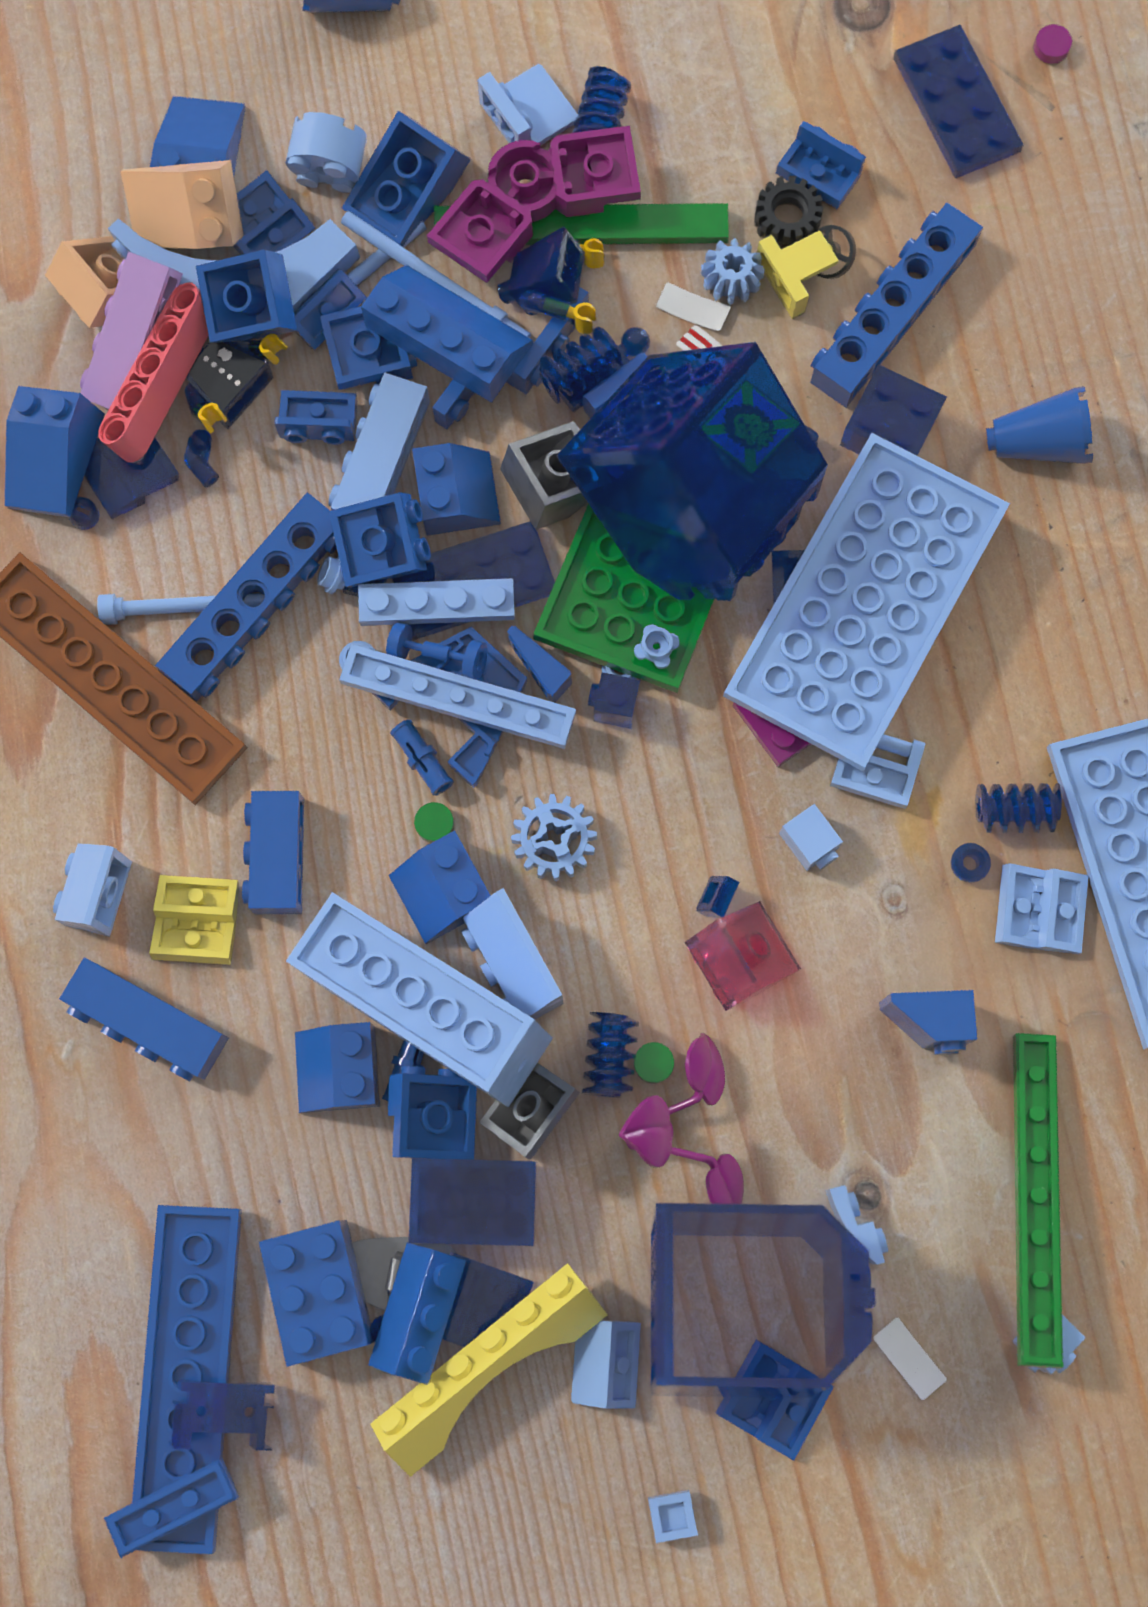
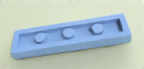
(436, 602)

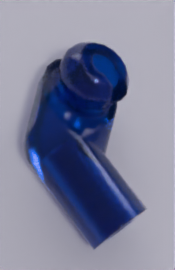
(197, 457)

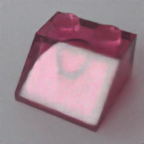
(742, 955)

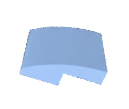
(1041, 909)

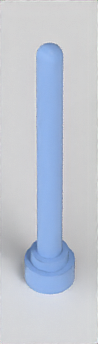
(115, 608)

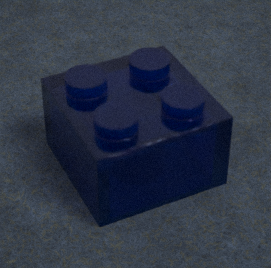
(894, 411)

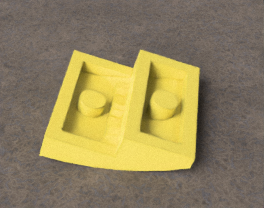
(194, 919)

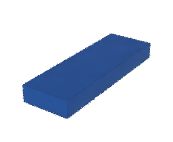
(171, 1507)

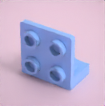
(526, 106)

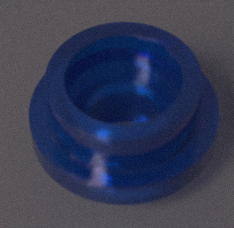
(976, 852)

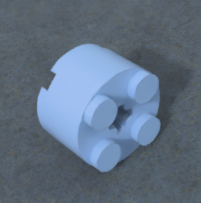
(325, 151)

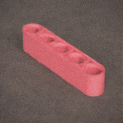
(156, 375)

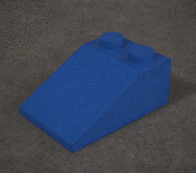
(198, 132)
(405, 179)
(48, 449)

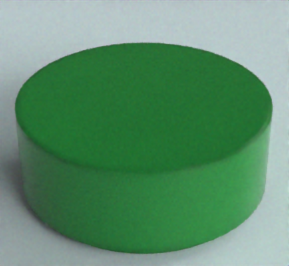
(433, 821)
(654, 1062)

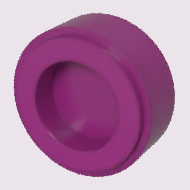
(1052, 43)

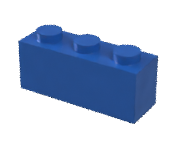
(274, 852)
(417, 1313)

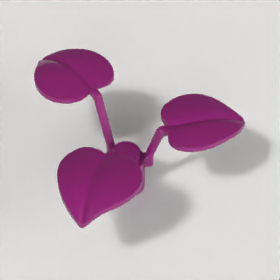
(651, 1131)

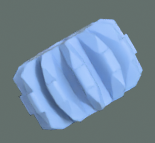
(732, 271)

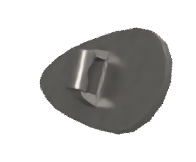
(379, 1263)

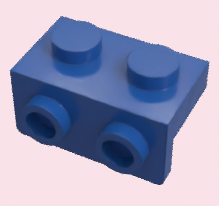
(823, 163)
(317, 416)

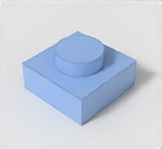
(672, 1516)

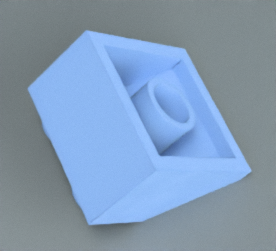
(92, 888)

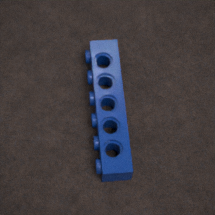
(957, 237)
(178, 663)

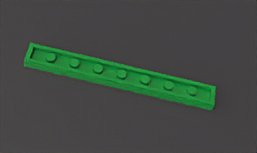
(637, 224)
(1037, 1202)

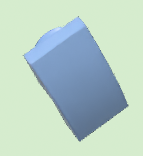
(845, 1210)

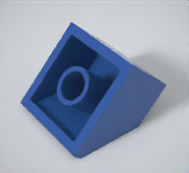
(246, 297)
(455, 488)
(439, 886)
(934, 1018)
(337, 1067)

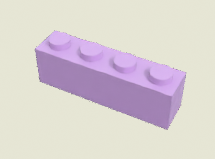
(130, 316)

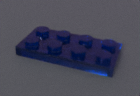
(958, 101)
(500, 555)

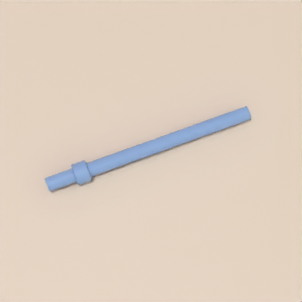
(405, 258)

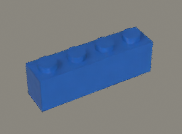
(143, 1019)

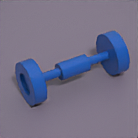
(474, 659)

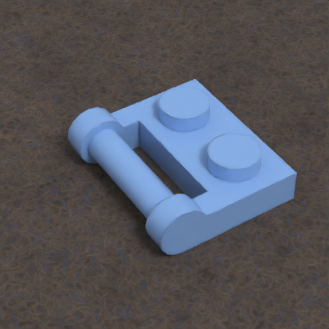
(883, 778)

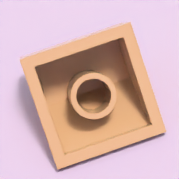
(86, 276)

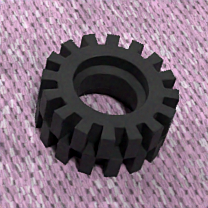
(788, 194)

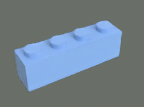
(382, 442)

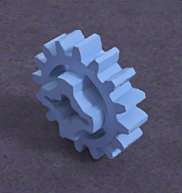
(570, 828)

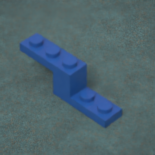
(454, 400)

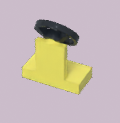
(802, 261)

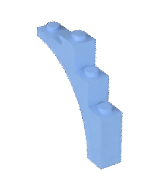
(306, 261)

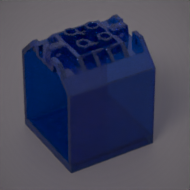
(697, 468)
(845, 1292)

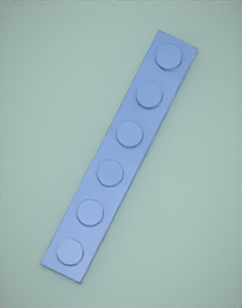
(458, 696)

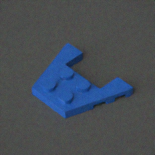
(476, 752)

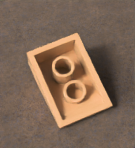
(184, 205)

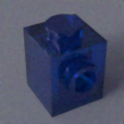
(614, 700)

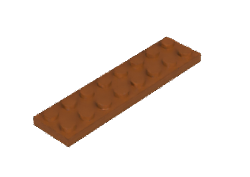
(113, 682)

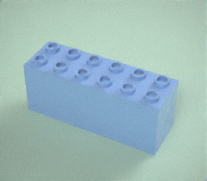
(420, 999)

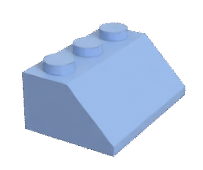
(511, 956)

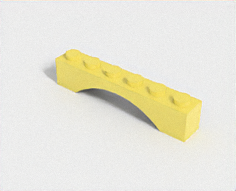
(549, 1316)

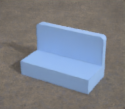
(607, 1365)

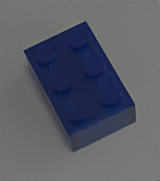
(473, 1202)

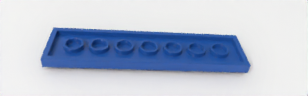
(187, 1341)

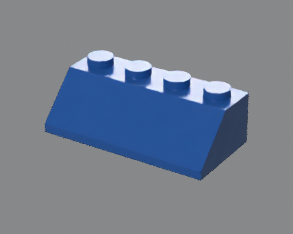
(445, 331)

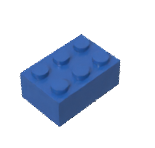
(316, 1292)

